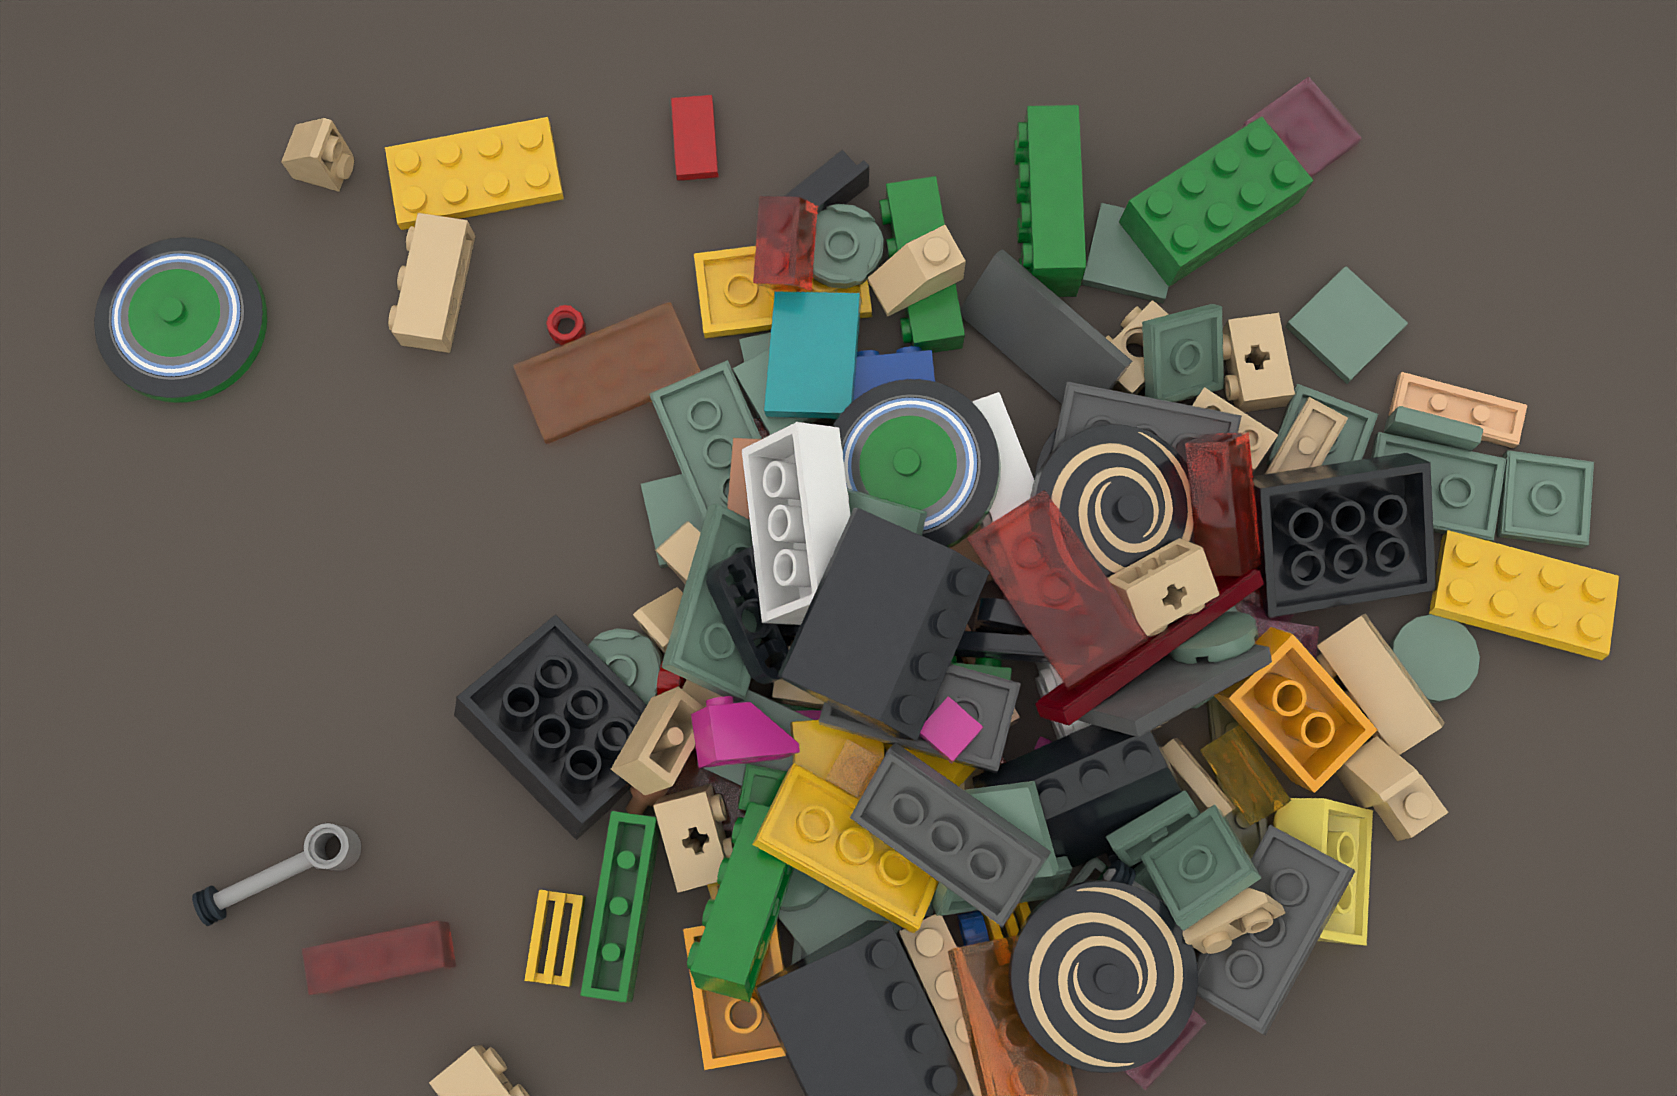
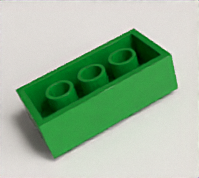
(1051, 197)
(1215, 201)

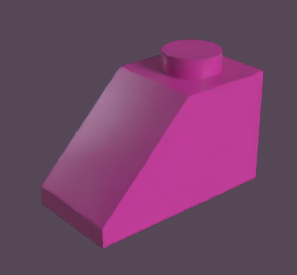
(738, 735)

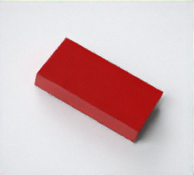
(694, 137)

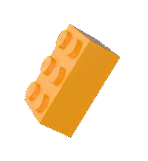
(1297, 713)
(733, 1028)

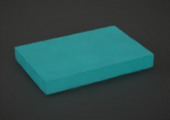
(812, 354)

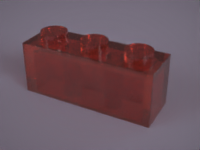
(1224, 502)
(378, 958)

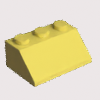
(1346, 836)

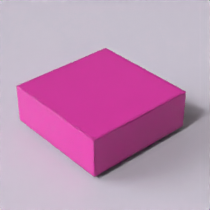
(950, 730)

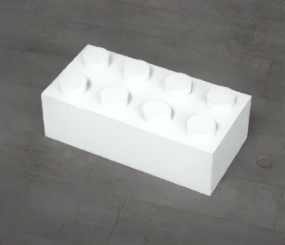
(795, 514)

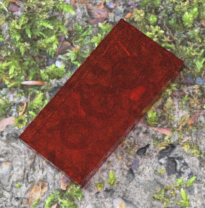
(1057, 590)

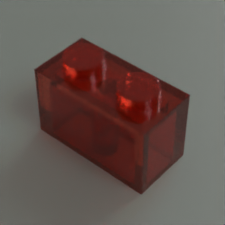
(785, 243)

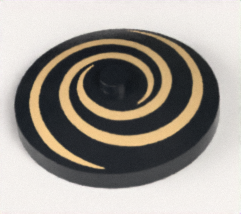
(1119, 493)
(1103, 976)

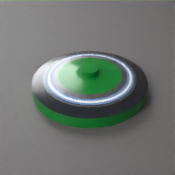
(180, 320)
(924, 451)

